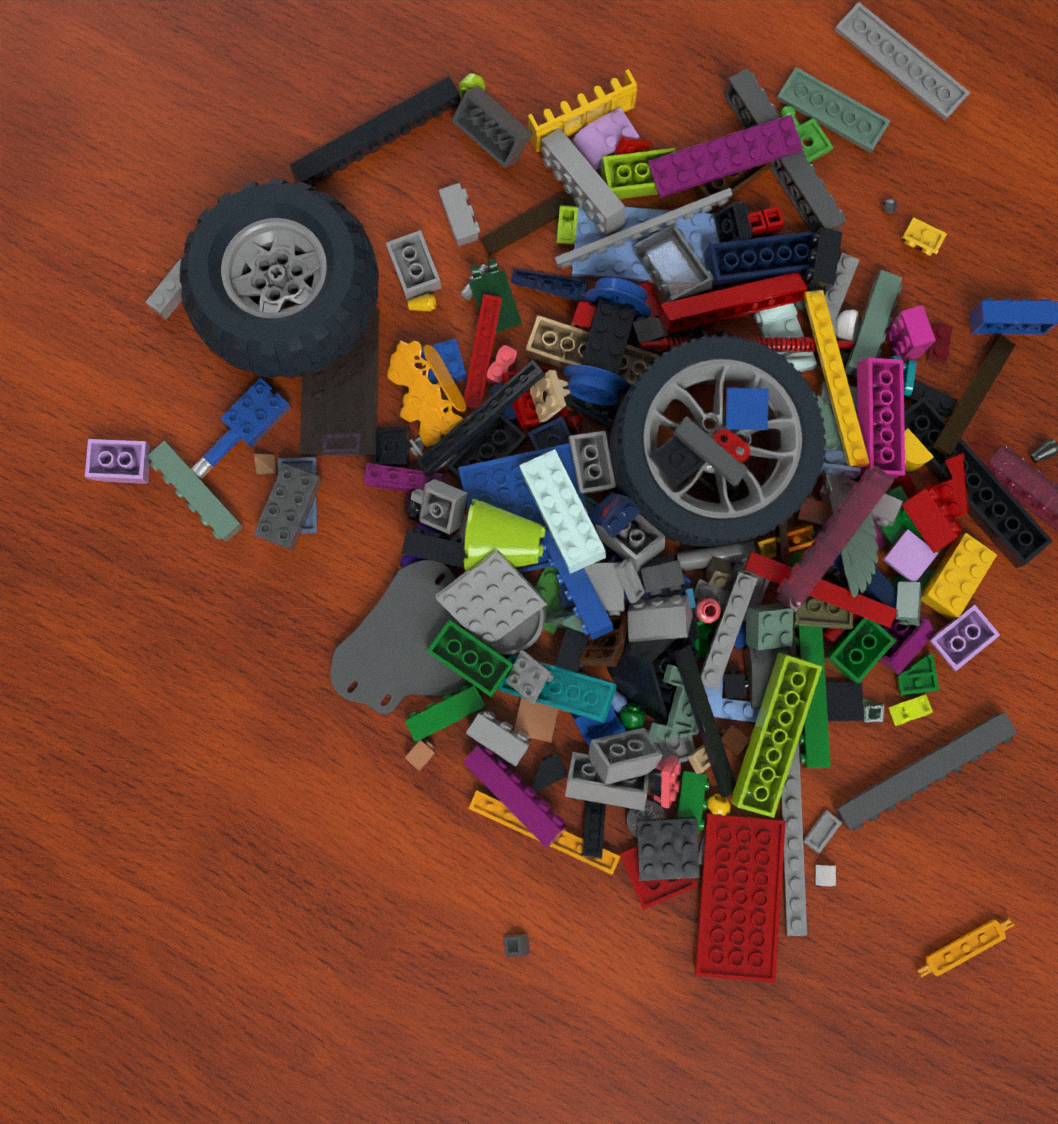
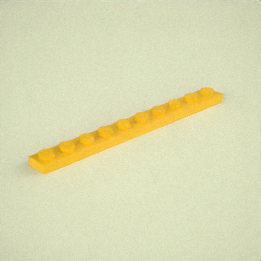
(836, 379)

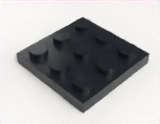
(667, 848)

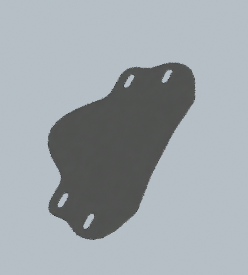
(392, 643)

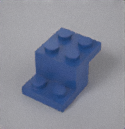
(593, 729)

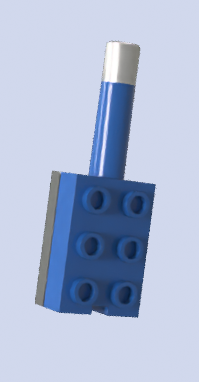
(248, 420)

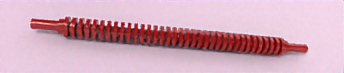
(779, 344)

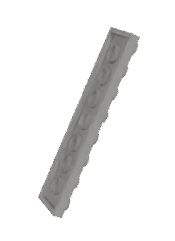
(902, 61)

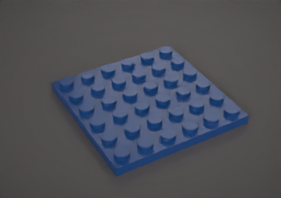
(503, 486)

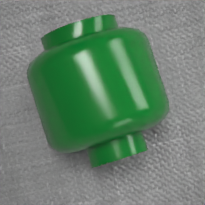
(632, 717)

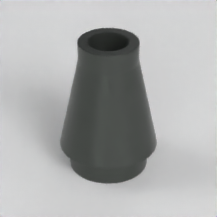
(1046, 450)

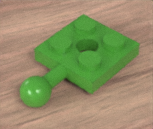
(812, 132)

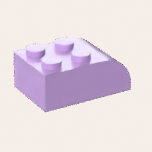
(602, 136)
(118, 461)
(964, 637)

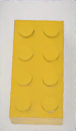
(957, 576)

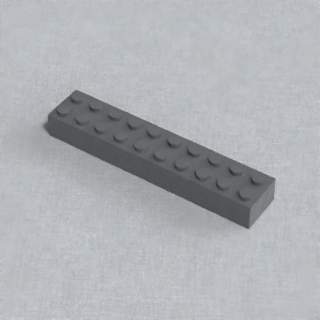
(792, 172)

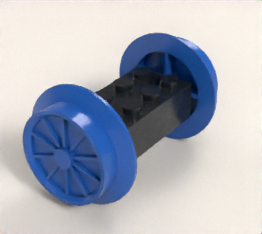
(597, 376)

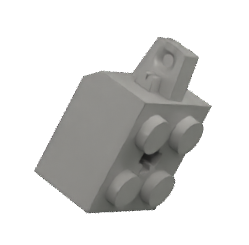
(441, 506)

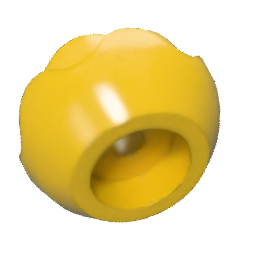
(718, 804)

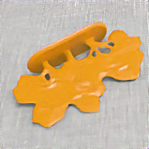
(424, 398)

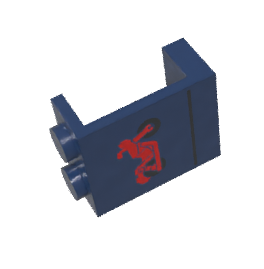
(614, 513)

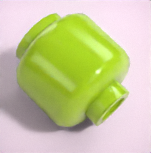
(470, 82)

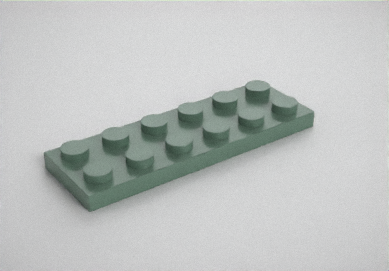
(833, 109)

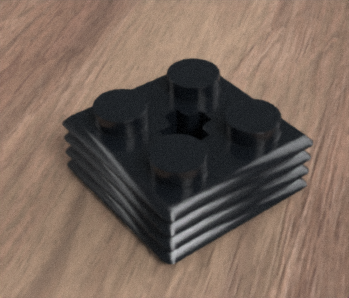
(733, 223)

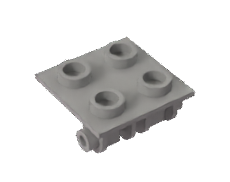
(528, 676)

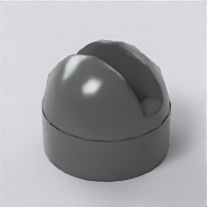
(890, 206)

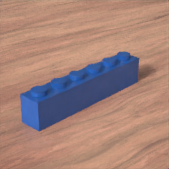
(580, 592)

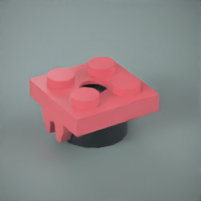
(665, 781)

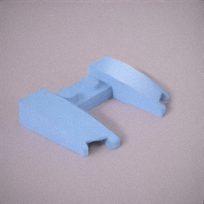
(730, 708)

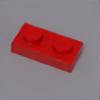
(632, 145)

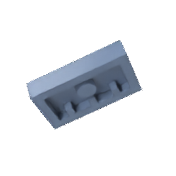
(836, 464)

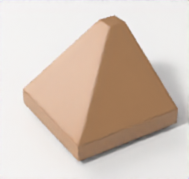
(265, 464)

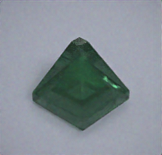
(873, 711)

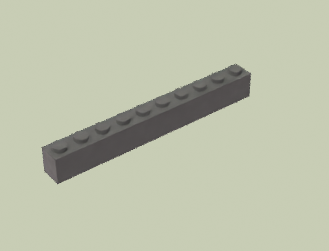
(925, 770)

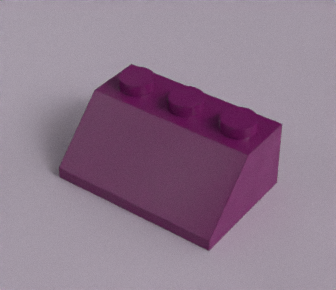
(907, 644)

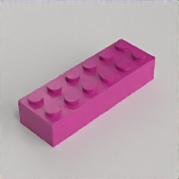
(882, 414)

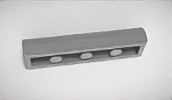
(701, 557)

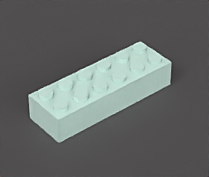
(562, 511)

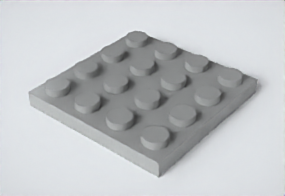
(491, 598)

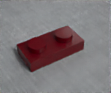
(939, 349)

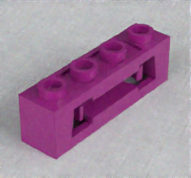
(397, 478)

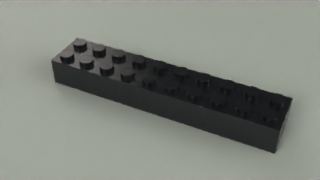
(988, 500)

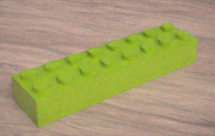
(776, 734)

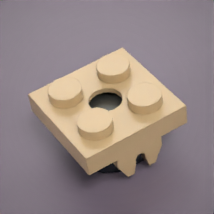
(549, 395)

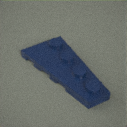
(554, 284)

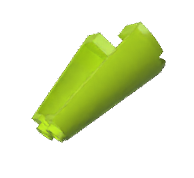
(498, 529)

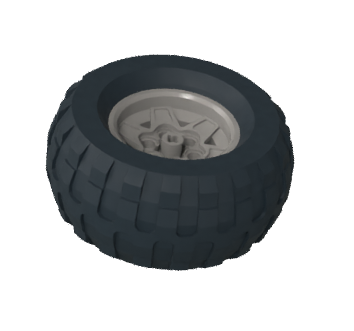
(262, 230)

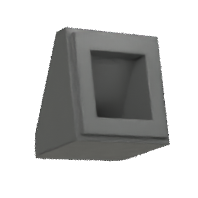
(516, 945)

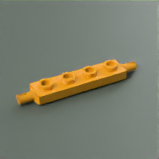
(965, 947)

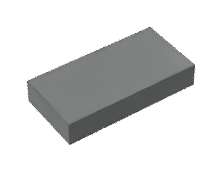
(630, 580)
(822, 831)

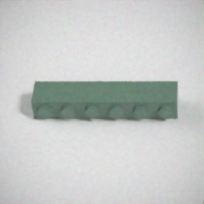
(874, 320)
(195, 492)

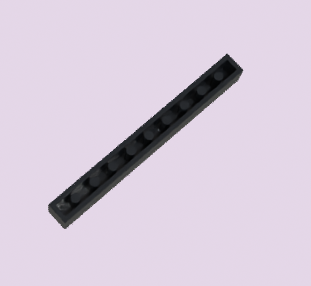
(376, 132)

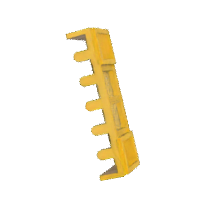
(587, 113)

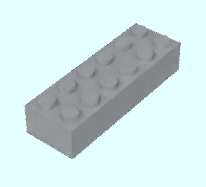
(583, 183)

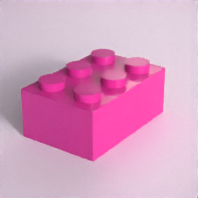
(910, 333)

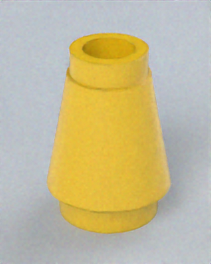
(422, 303)

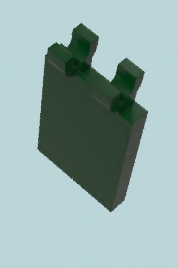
(495, 284)

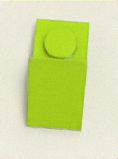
(567, 224)

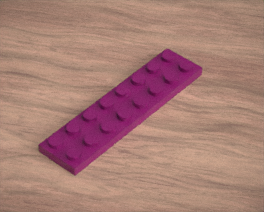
(725, 156)

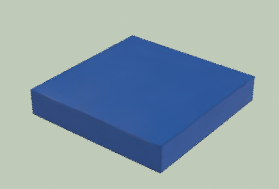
(747, 409)

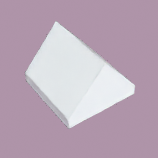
(825, 875)

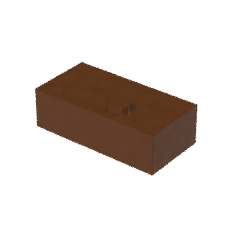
(735, 182)

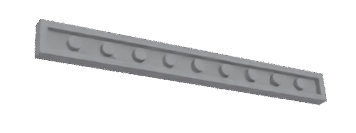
(651, 226)
(793, 852)

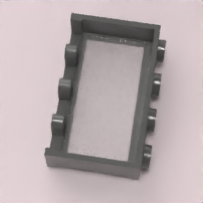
(673, 264)

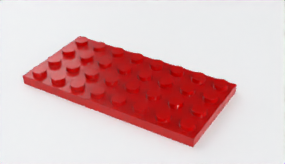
(740, 898)

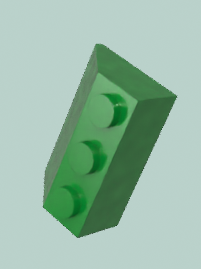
(859, 649)

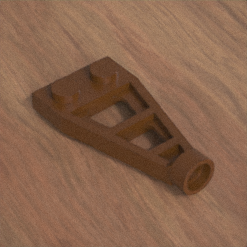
(607, 655)

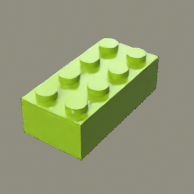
(630, 174)

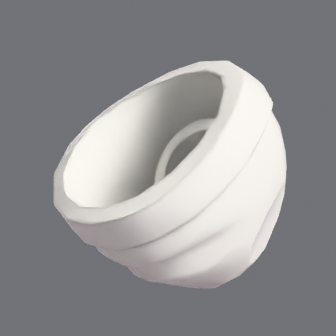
(846, 325)

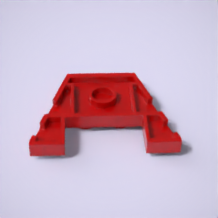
(951, 491)

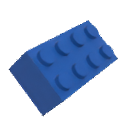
(1014, 317)

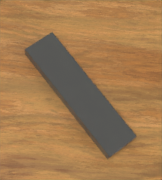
(710, 451)

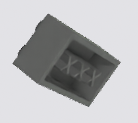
(491, 127)
(288, 507)

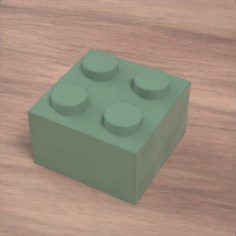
(769, 626)

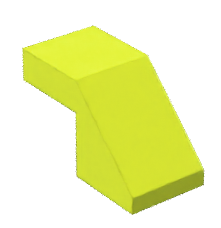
(910, 709)

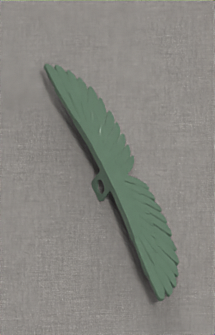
(860, 551)

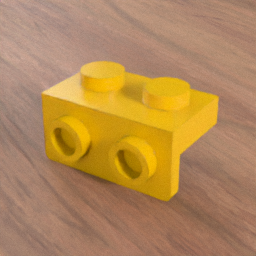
(924, 236)

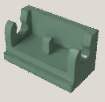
(909, 603)

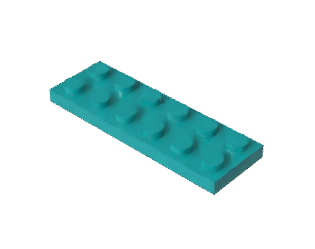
(571, 692)

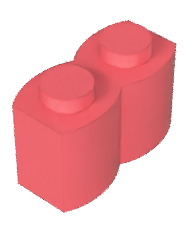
(505, 362)

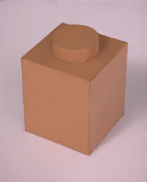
(420, 754)

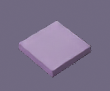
(910, 556)

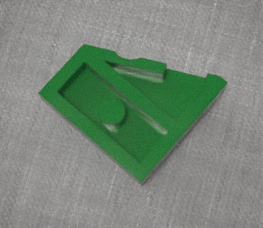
(919, 677)

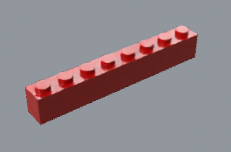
(732, 302)

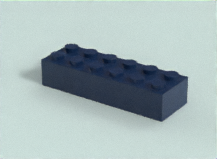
(758, 258)

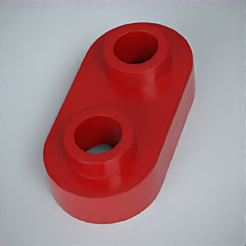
(732, 444)

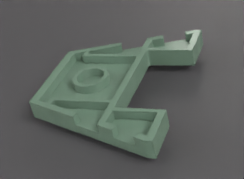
(681, 717)

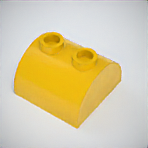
(915, 452)

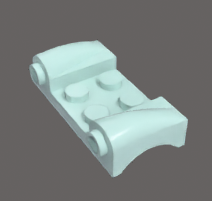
(783, 323)

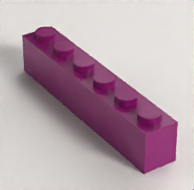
(515, 794)

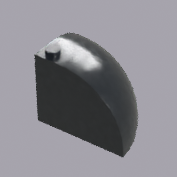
(643, 669)

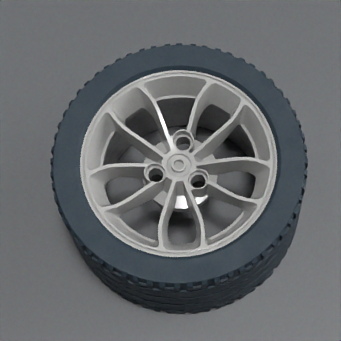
(793, 438)

